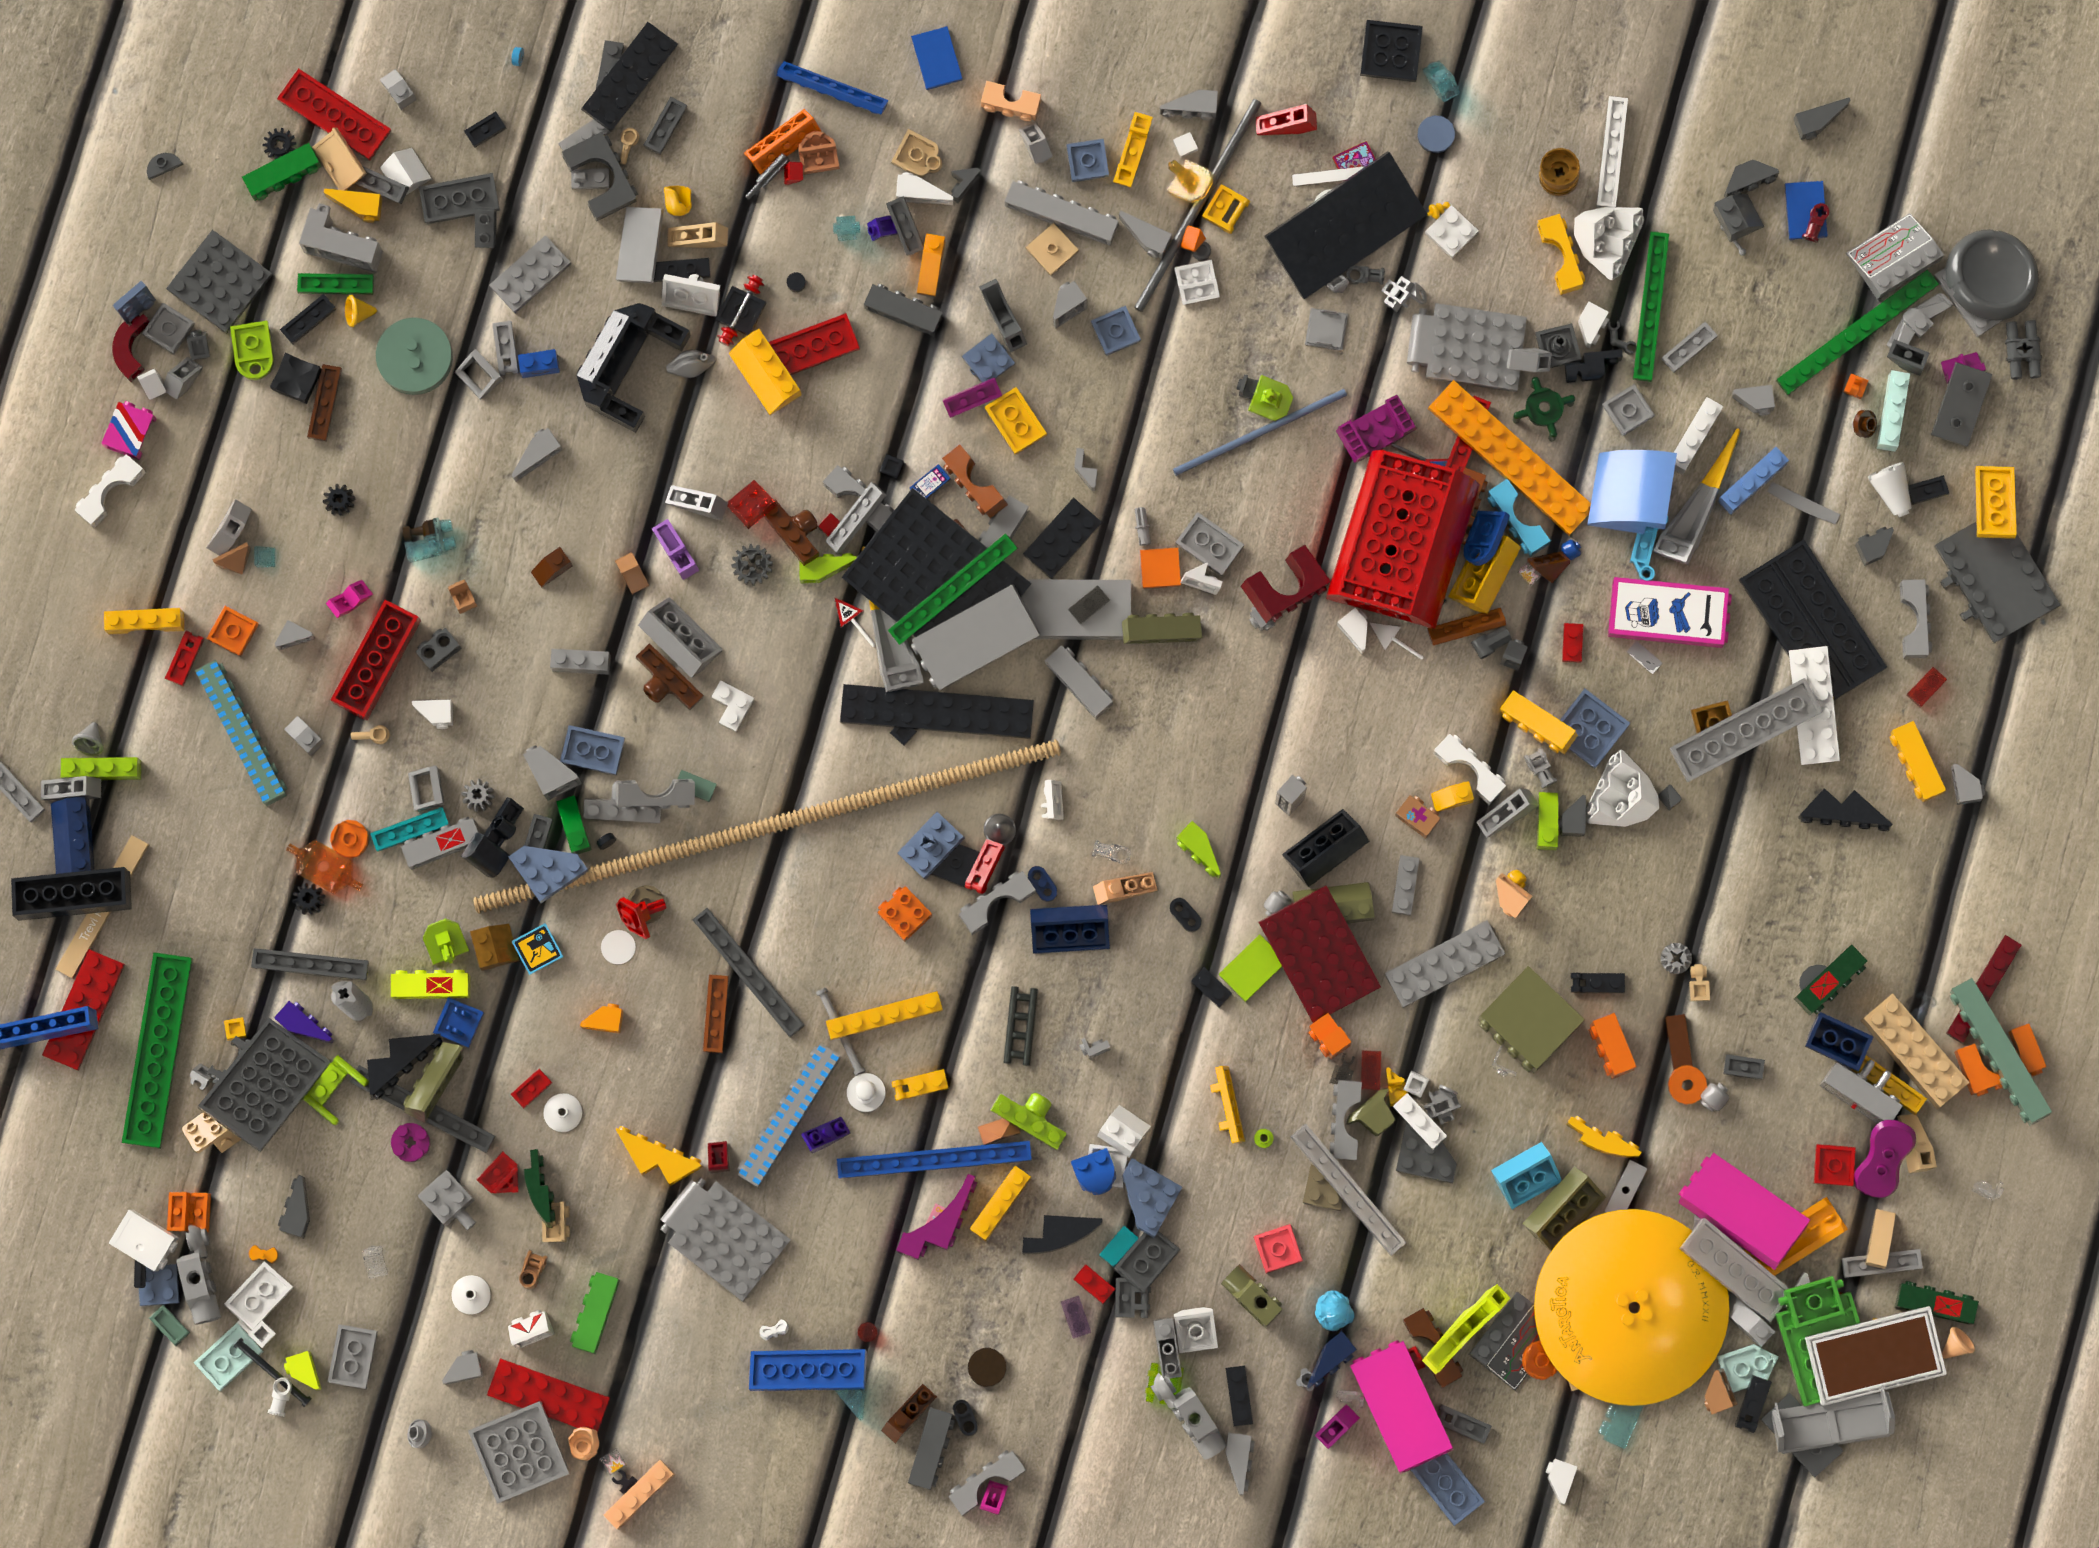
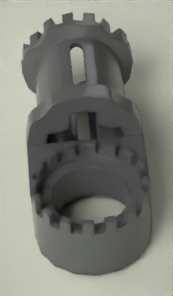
(1366, 275)

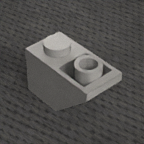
(1529, 360)

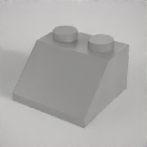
(1069, 303)

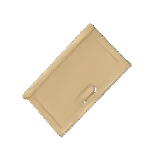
(337, 155)

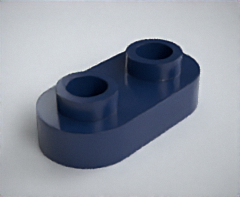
(1042, 884)

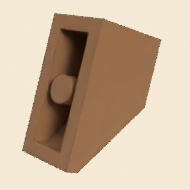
(1719, 1393)

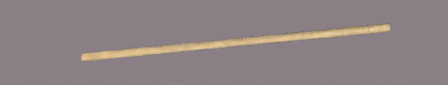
(784, 821)

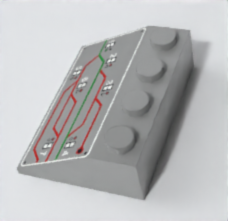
(1895, 256)

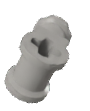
(1540, 767)

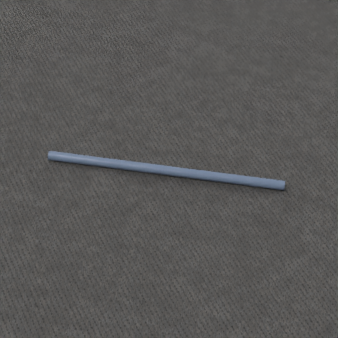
(1259, 432)

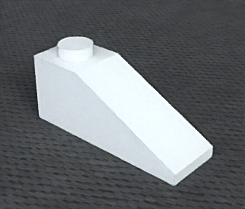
(920, 191)

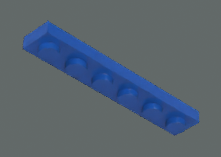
(832, 87)

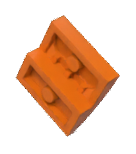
(187, 1210)

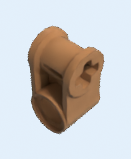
(532, 1268)

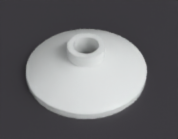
(570, 1119)
(478, 1301)

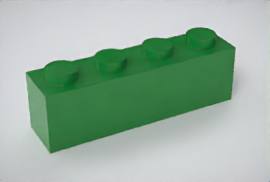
(281, 172)

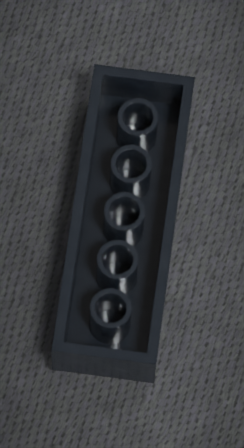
(71, 893)

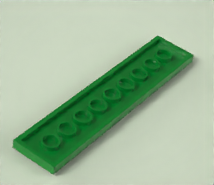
(157, 1050)

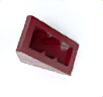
(718, 1157)

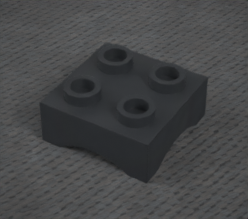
(296, 378)

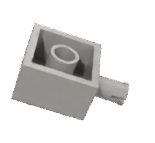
(448, 1200)

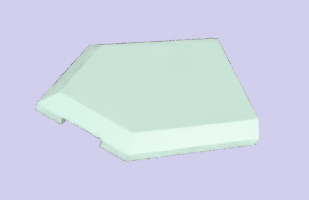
(1744, 1363)

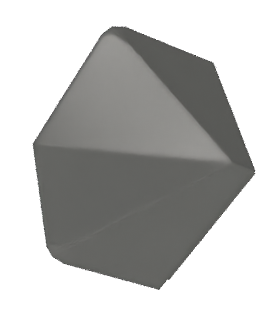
(1670, 797)

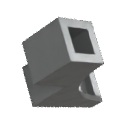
(1002, 315)

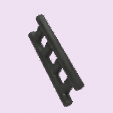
(1029, 1017)

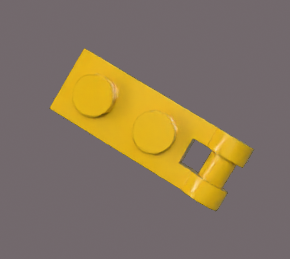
(920, 1085)

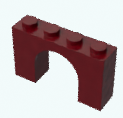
(1272, 604)

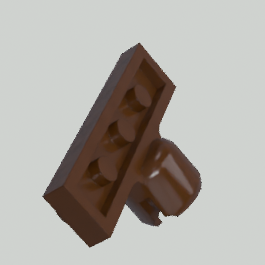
(794, 531)
(666, 679)

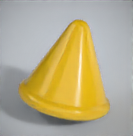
(357, 311)

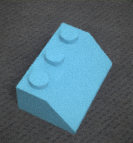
(1526, 1175)

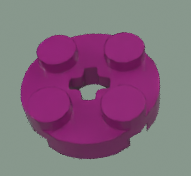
(416, 1151)

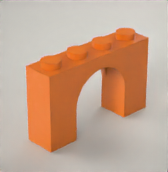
(1983, 1079)

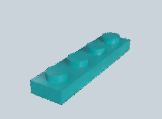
(409, 829)

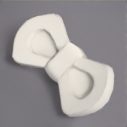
(780, 1328)

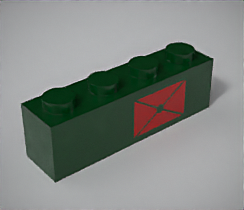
(1830, 980)
(1942, 1305)

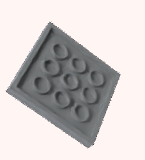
(519, 1452)

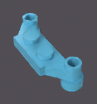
(1642, 552)

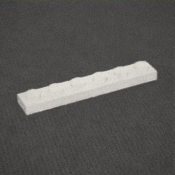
(1612, 152)

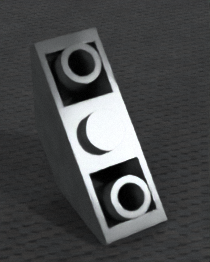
(1749, 177)

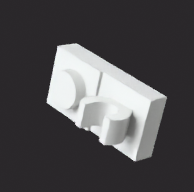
(1054, 803)

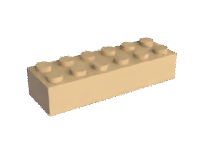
(1915, 1051)

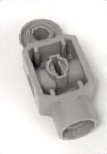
(198, 1296)
(1183, 1404)

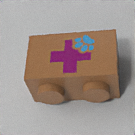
(1418, 816)

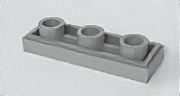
(1630, 1179)

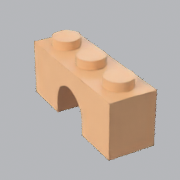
(1026, 107)

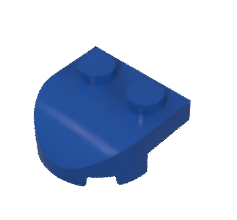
(1095, 1172)

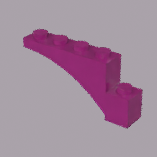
(940, 1229)

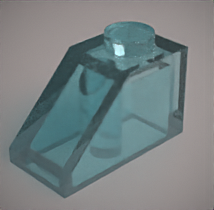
(854, 1400)

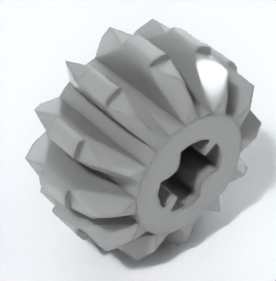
(485, 792)

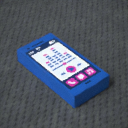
(931, 481)

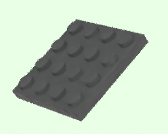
(219, 281)

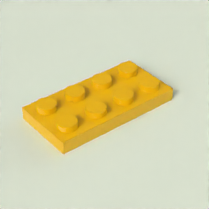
(1995, 502)

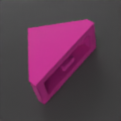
(994, 1497)

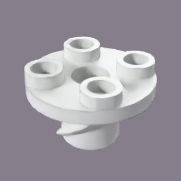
(866, 1092)

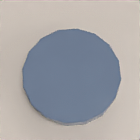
(1436, 134)

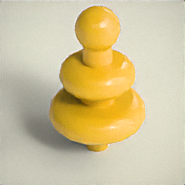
(1435, 211)

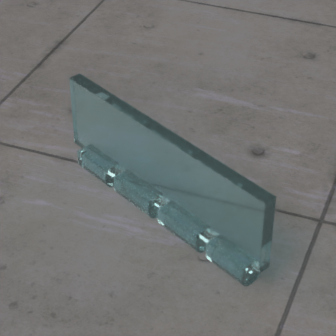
(1622, 1423)

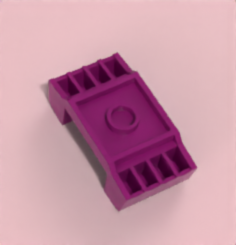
(1376, 429)

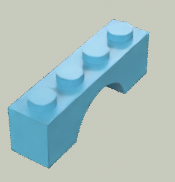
(1531, 537)

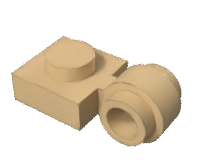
(1699, 989)

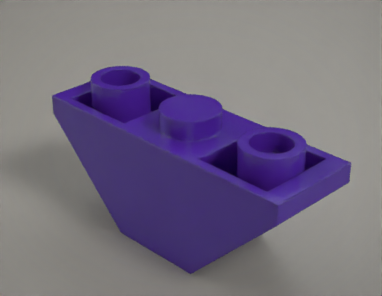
(825, 1134)

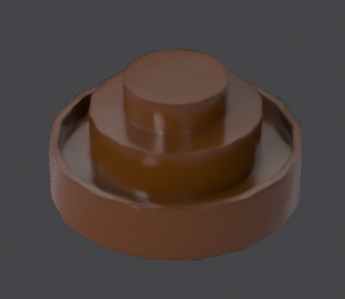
(1865, 423)

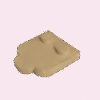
(917, 155)

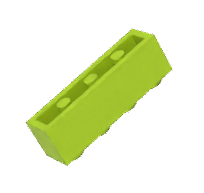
(103, 768)

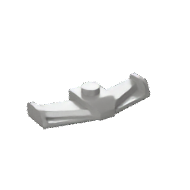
(1917, 319)

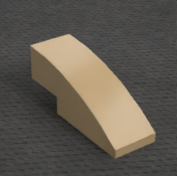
(1880, 1239)

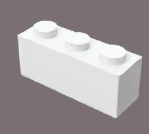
(1420, 1121)

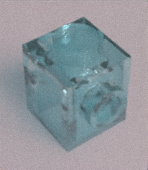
(846, 228)

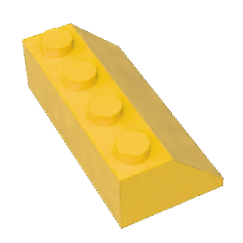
(764, 372)
(1480, 584)

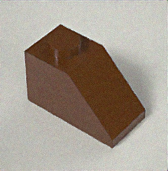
(551, 567)

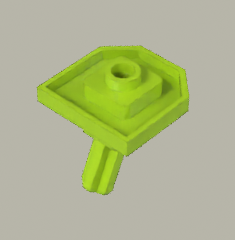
(1271, 399)
(444, 941)

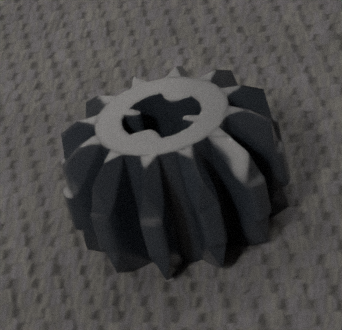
(334, 505)
(303, 895)

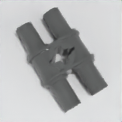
(2030, 343)

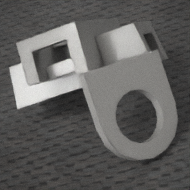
(1409, 290)
(1448, 1103)

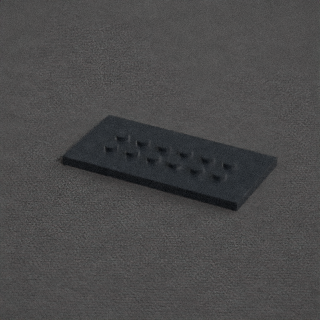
(1345, 225)
(1810, 613)

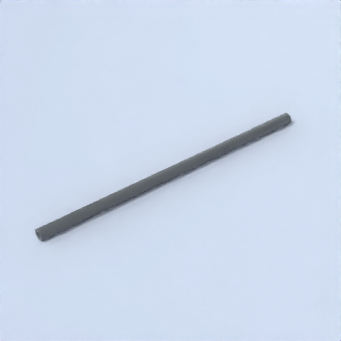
(1197, 206)

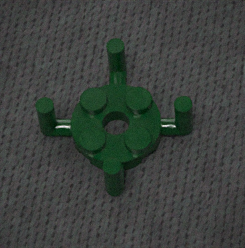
(1539, 417)

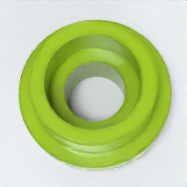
(1259, 1143)

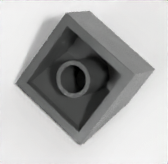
(1737, 216)

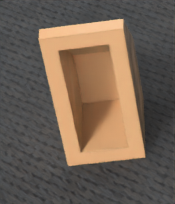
(1511, 896)

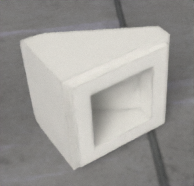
(1416, 1084)

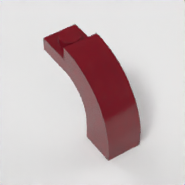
(123, 344)

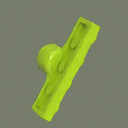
(1030, 1118)

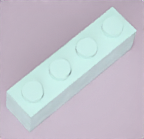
(1893, 410)

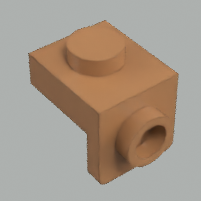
(462, 596)

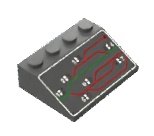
(1506, 1340)

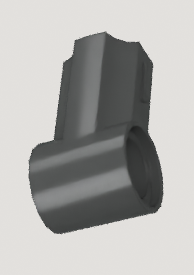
(1487, 644)

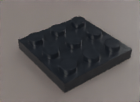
(1391, 50)

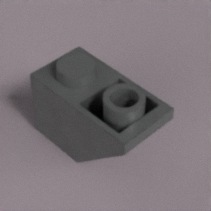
(1874, 547)

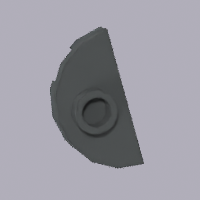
(161, 164)

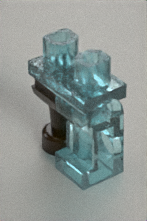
(434, 540)

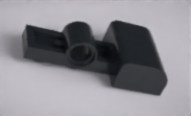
(485, 849)

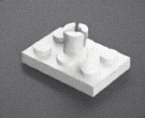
(691, 294)

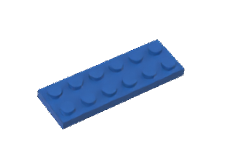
(807, 1370)

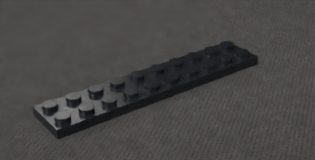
(937, 711)

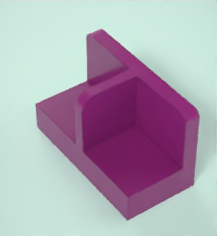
(1971, 360)

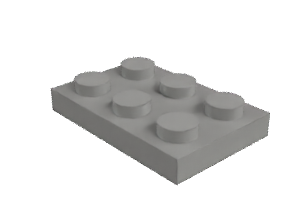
(1209, 544)
(352, 1356)

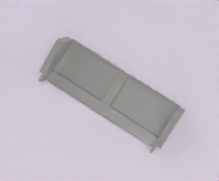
(1835, 1423)

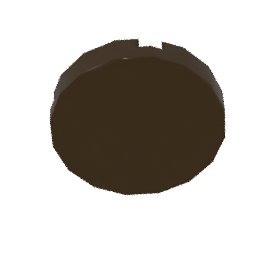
(987, 1367)

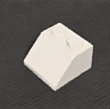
(1123, 1131)

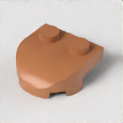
(818, 153)

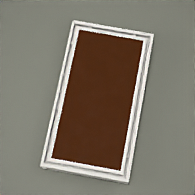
(1874, 1354)

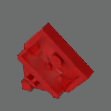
(500, 1175)

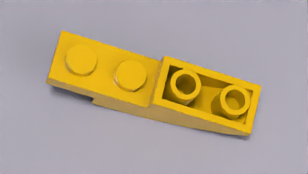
(1610, 1144)

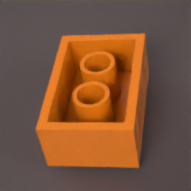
(1612, 1046)

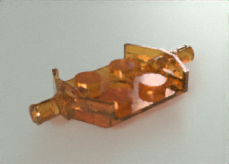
(335, 877)

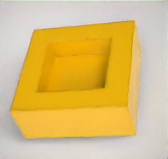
(234, 1028)

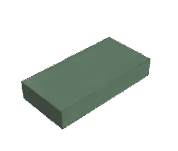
(703, 788)
(169, 1325)

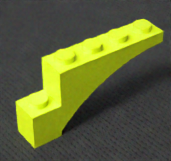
(1465, 1327)

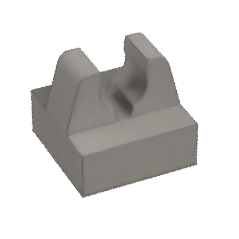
(201, 1075)

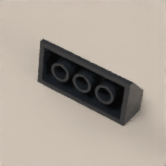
(1326, 847)

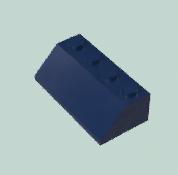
(72, 835)
(1070, 928)

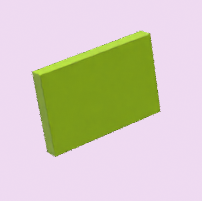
(1251, 968)

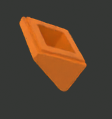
(1192, 238)

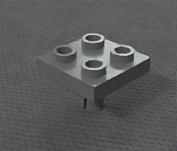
(1561, 343)

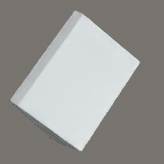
(406, 169)

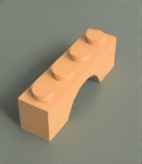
(639, 1494)

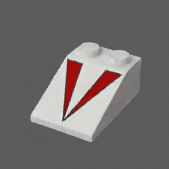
(530, 1330)

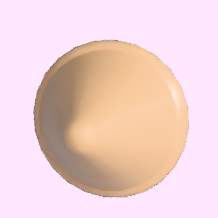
(1957, 1344)

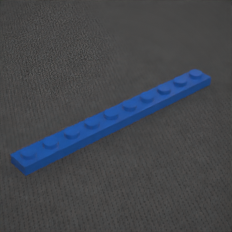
(934, 1159)

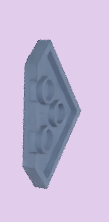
(547, 870)
(1149, 1196)

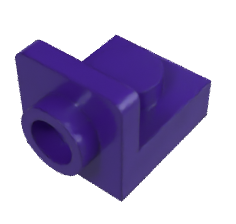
(881, 227)

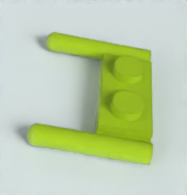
(328, 1083)

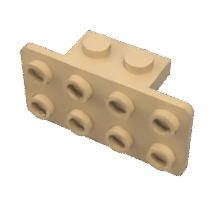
(205, 1131)

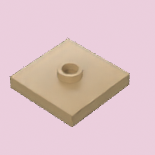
(1052, 249)

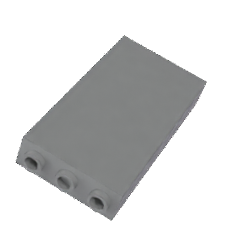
(1051, 598)
(975, 637)

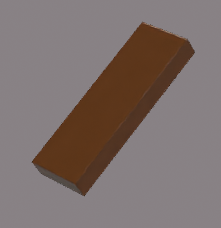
(1678, 1041)

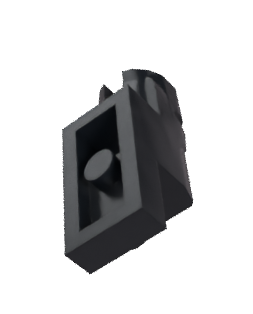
(1592, 365)

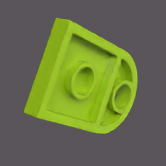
(252, 347)

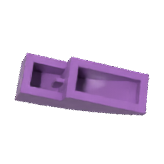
(675, 549)

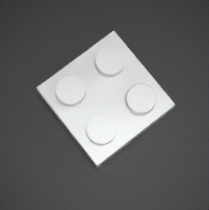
(1451, 231)

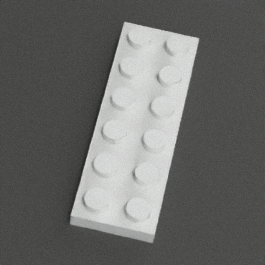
(1818, 734)

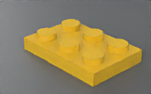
(1015, 420)

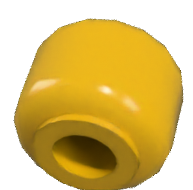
(1518, 877)

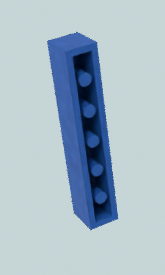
(48, 1027)

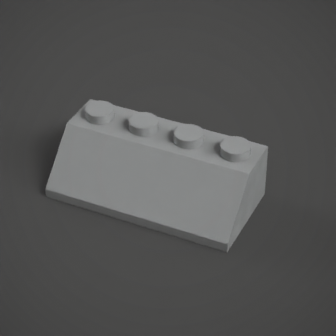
(680, 637)

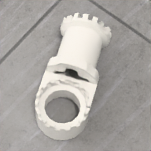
(280, 1398)

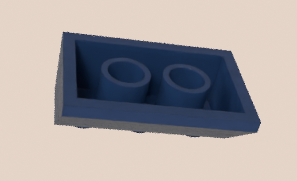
(1838, 1041)

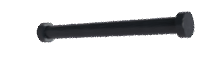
(271, 1371)

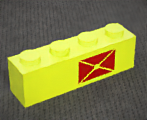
(430, 985)

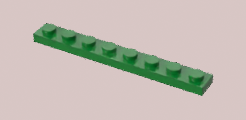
(1651, 306)
(952, 589)

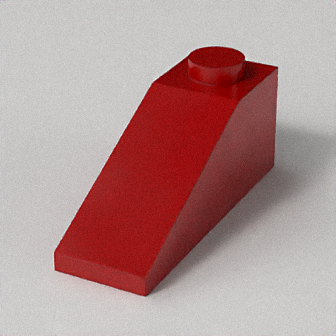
(1287, 121)

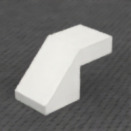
(260, 1334)

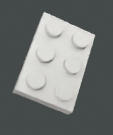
(258, 1296)

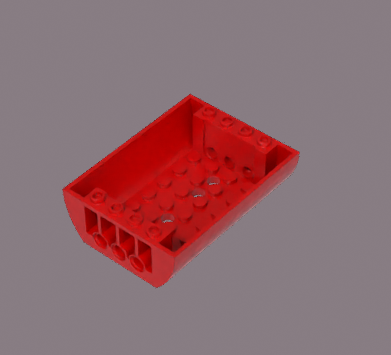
(1424, 540)

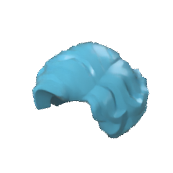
(1334, 1311)

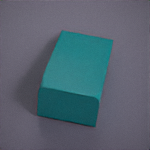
(1118, 1246)

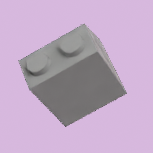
(550, 773)

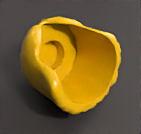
(673, 195)

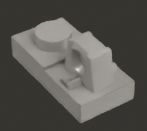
(590, 178)

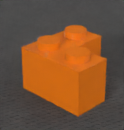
(1330, 1036)

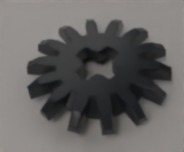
(272, 142)

